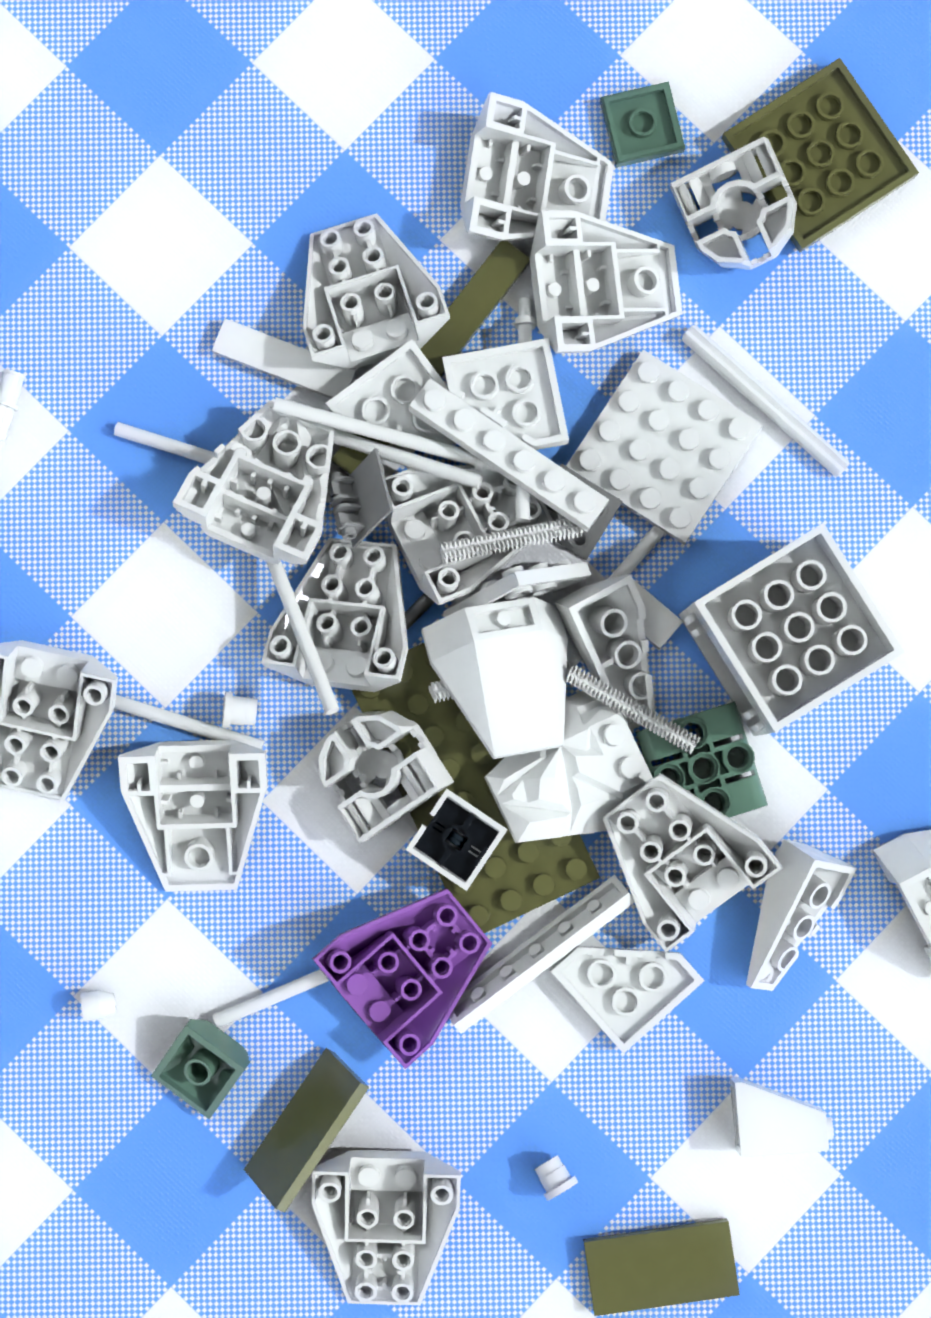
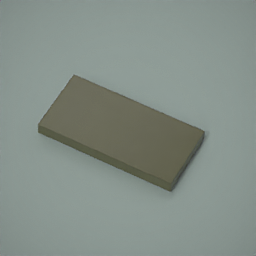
(305, 1129)
(661, 1267)

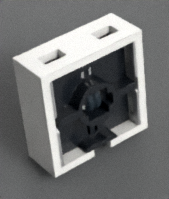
(456, 839)

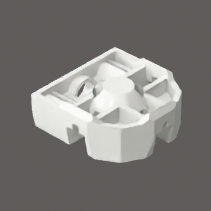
(730, 211)
(419, 774)

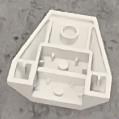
(525, 166)
(599, 281)
(195, 808)

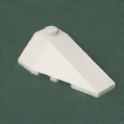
(610, 636)
(791, 908)

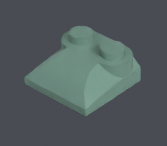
(202, 1066)

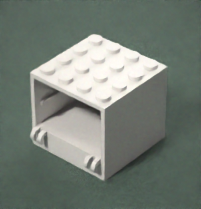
(791, 632)

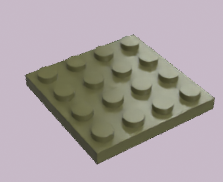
(829, 149)

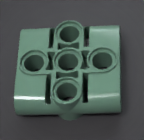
(713, 725)

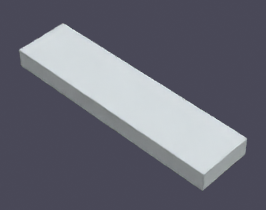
(280, 359)

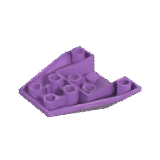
(407, 970)

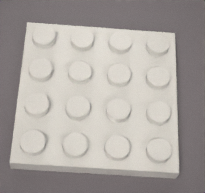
(664, 446)

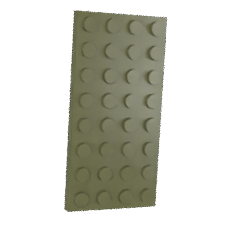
(516, 874)

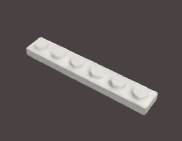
(508, 455)
(540, 952)

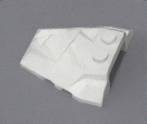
(264, 487)
(574, 784)

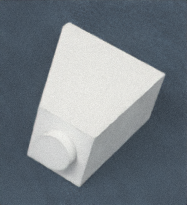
(775, 1122)

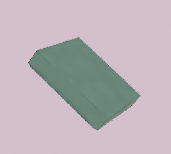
(642, 124)

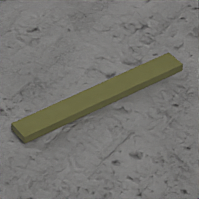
(466, 317)

